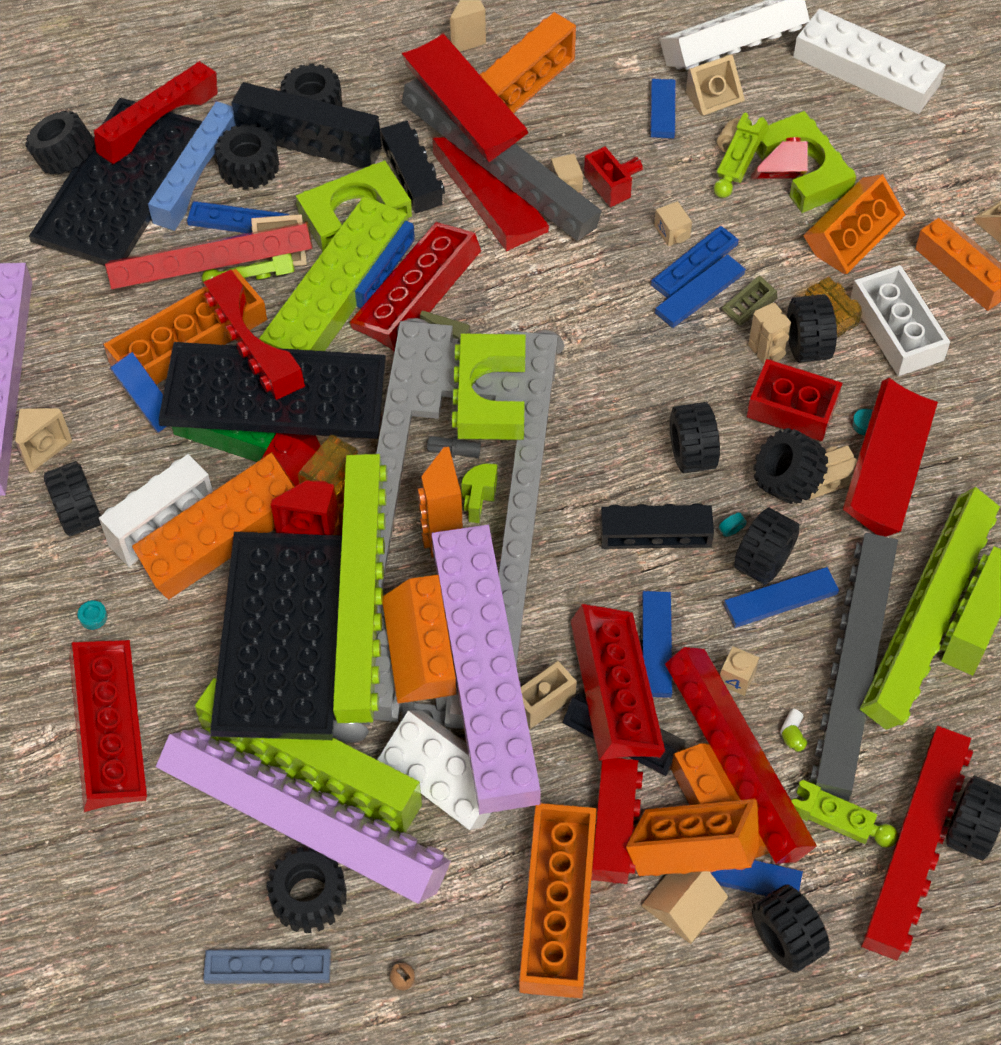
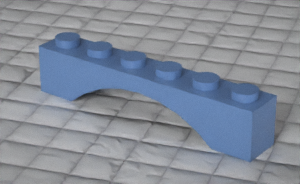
(173, 196)

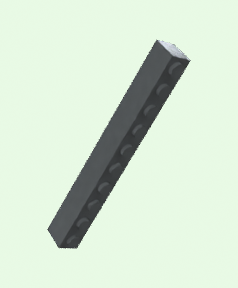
(513, 168)
(855, 666)

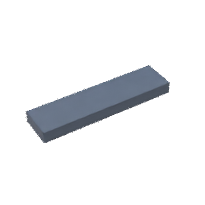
(267, 966)

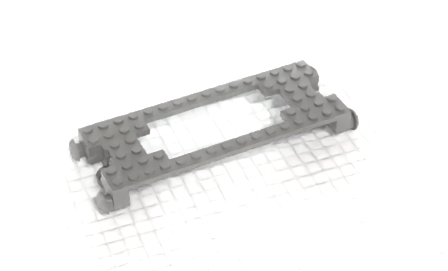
(418, 381)

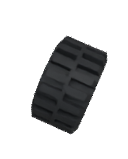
(313, 83)
(59, 142)
(233, 158)
(812, 328)
(694, 437)
(790, 466)
(72, 498)
(766, 545)
(976, 819)
(310, 913)
(790, 928)

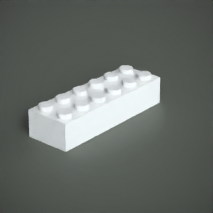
(733, 31)
(869, 61)

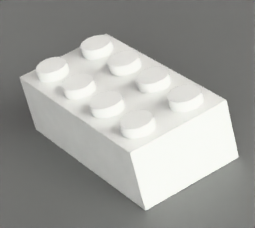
(900, 320)
(153, 506)
(439, 762)

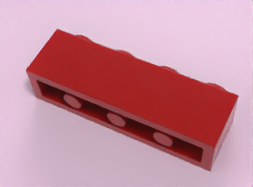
(615, 820)

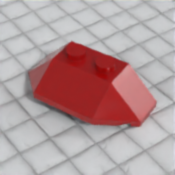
(293, 452)

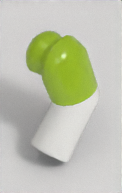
(791, 732)

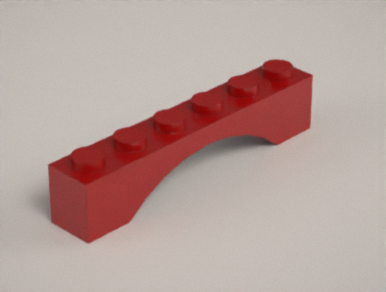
(121, 133)
(276, 367)

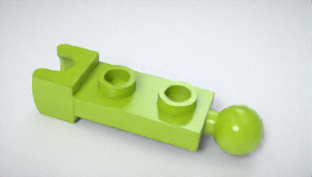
(739, 154)
(280, 264)
(841, 816)

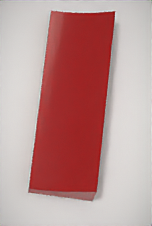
(465, 96)
(501, 209)
(417, 282)
(890, 458)
(616, 683)
(107, 724)

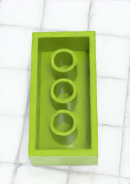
(975, 617)

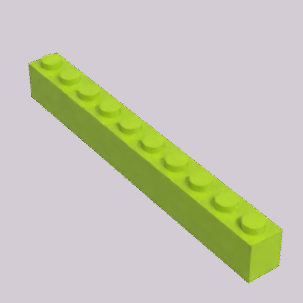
(360, 590)
(930, 610)

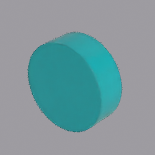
(861, 420)
(732, 525)
(92, 615)

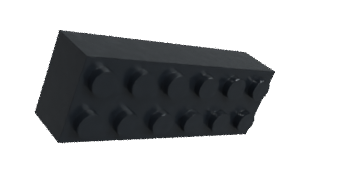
(310, 125)

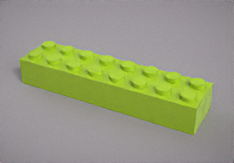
(327, 291)
(333, 770)

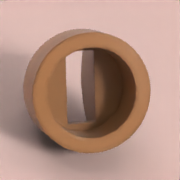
(398, 981)

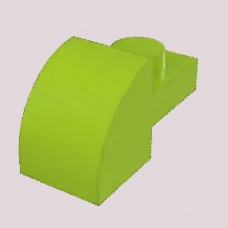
(477, 486)

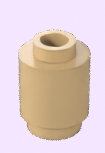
(727, 134)

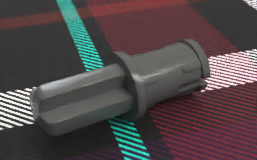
(456, 446)

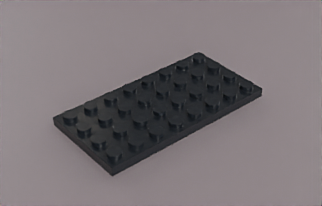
(105, 204)
(217, 390)
(279, 638)

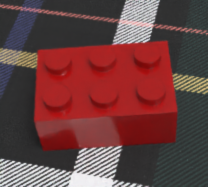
(794, 399)

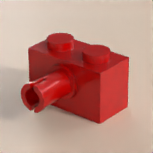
(610, 177)

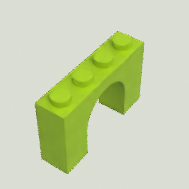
(372, 182)
(824, 184)
(476, 415)

